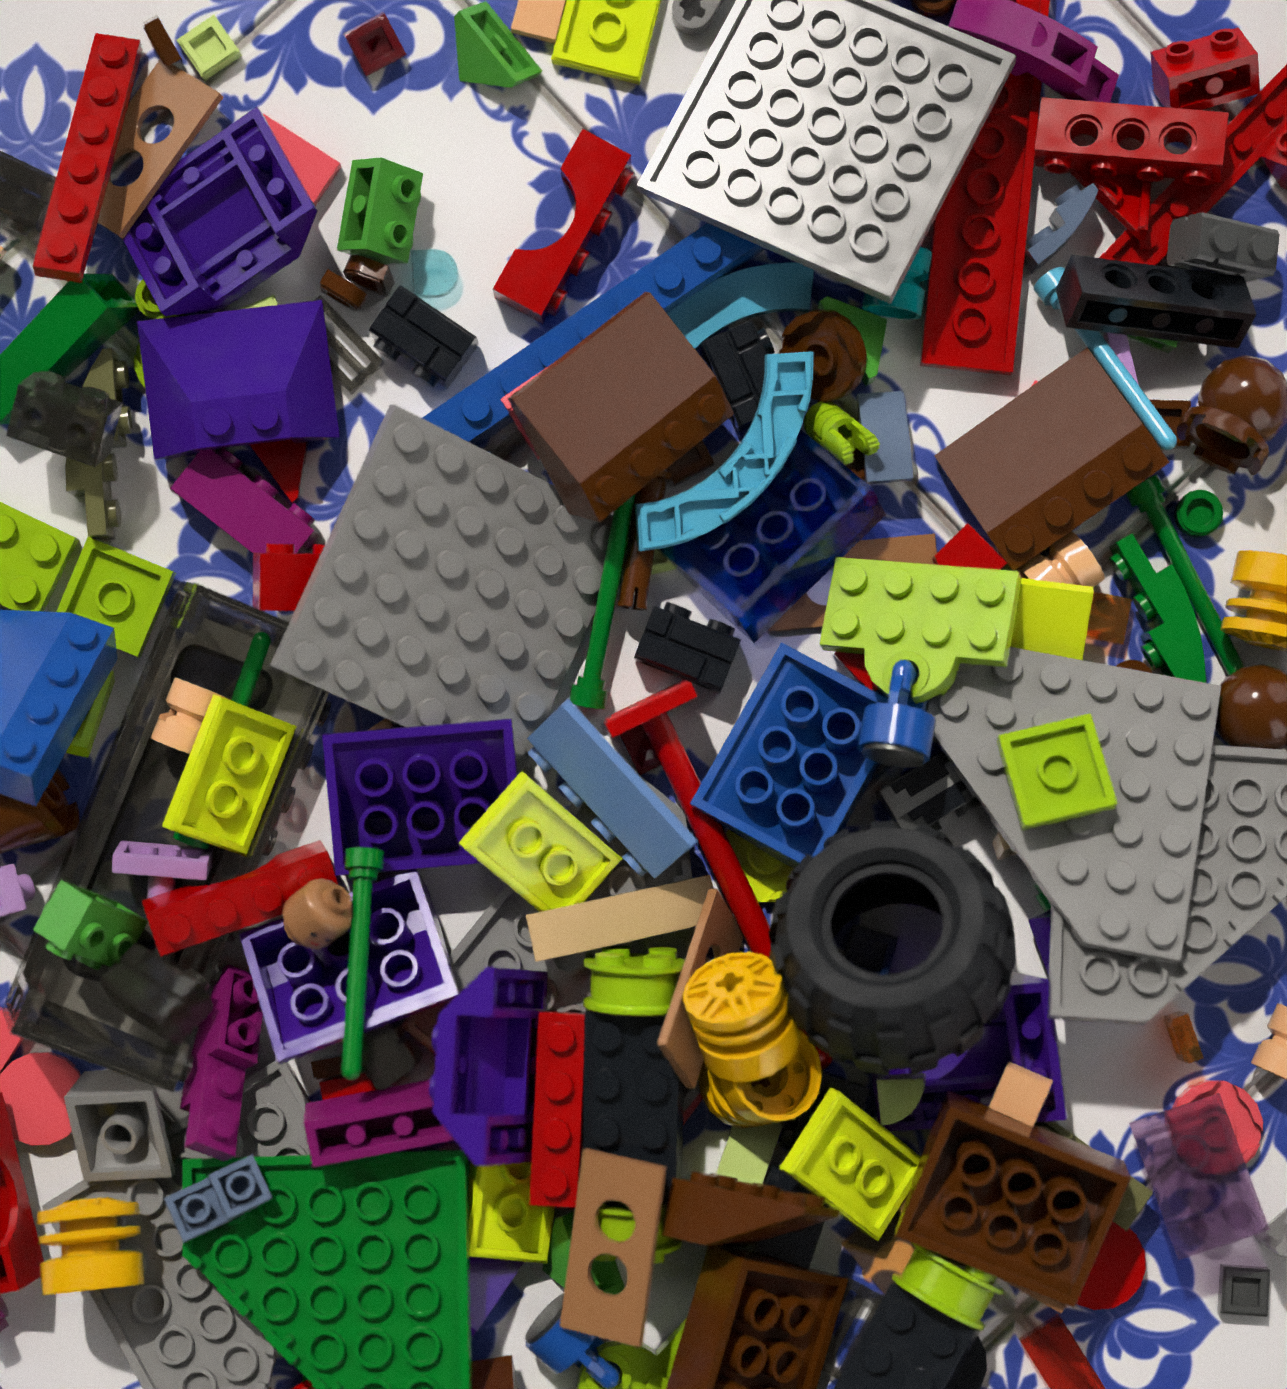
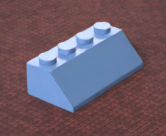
(611, 789)

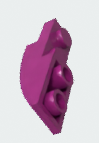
(1041, 47)
(222, 1052)

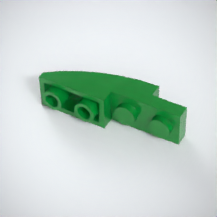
(1161, 596)

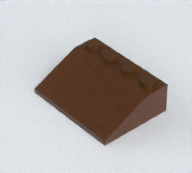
(619, 409)
(1051, 459)
(1012, 1199)
(756, 1324)

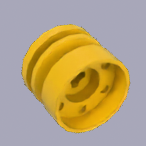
(1266, 608)
(741, 1017)
(767, 1099)
(90, 1247)

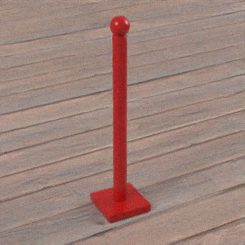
(710, 834)

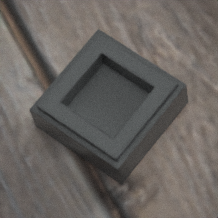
(1243, 1290)

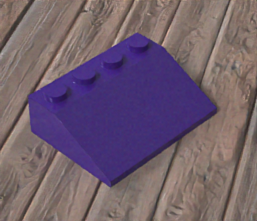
(415, 789)
(307, 988)

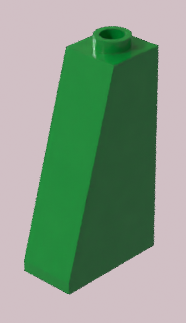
(65, 333)

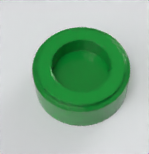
(1198, 513)

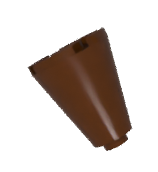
(29, 824)

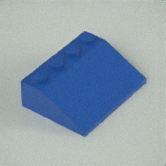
(47, 685)
(792, 759)

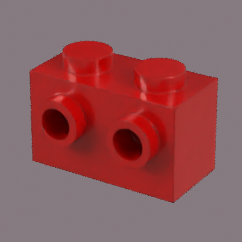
(1206, 71)

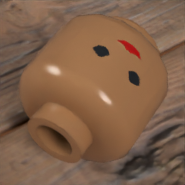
(317, 914)

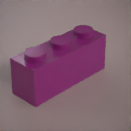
(242, 506)
(372, 1123)

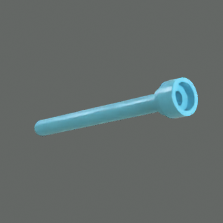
(1112, 365)

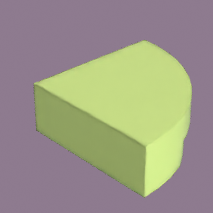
(899, 1095)

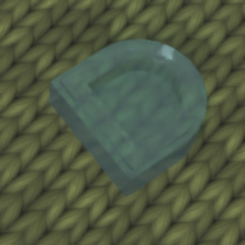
(433, 273)

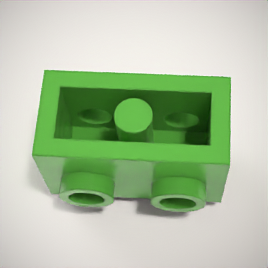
(380, 210)
(88, 926)

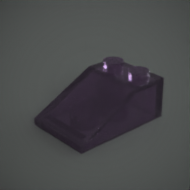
(1199, 1176)

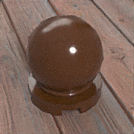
(1237, 414)
(1254, 708)

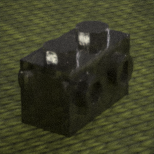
(64, 418)

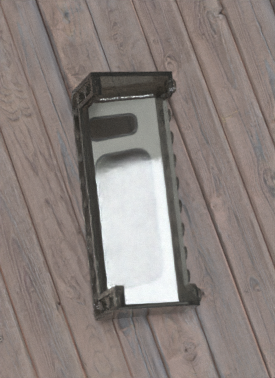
(61, 999)

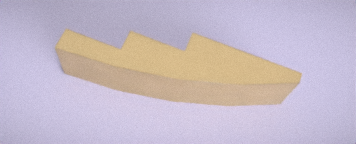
(617, 918)

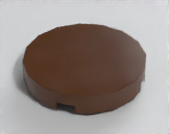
(836, 349)

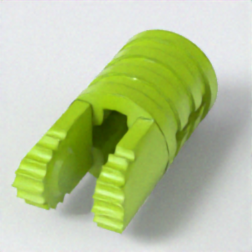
(838, 432)

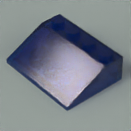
(781, 541)

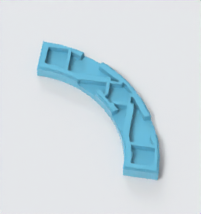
(741, 296)
(748, 469)

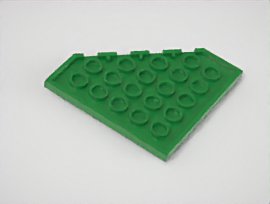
(352, 1267)

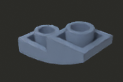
(1066, 218)
(886, 418)
(218, 1199)

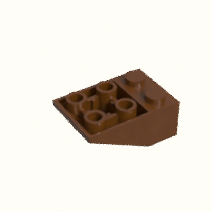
(737, 1213)

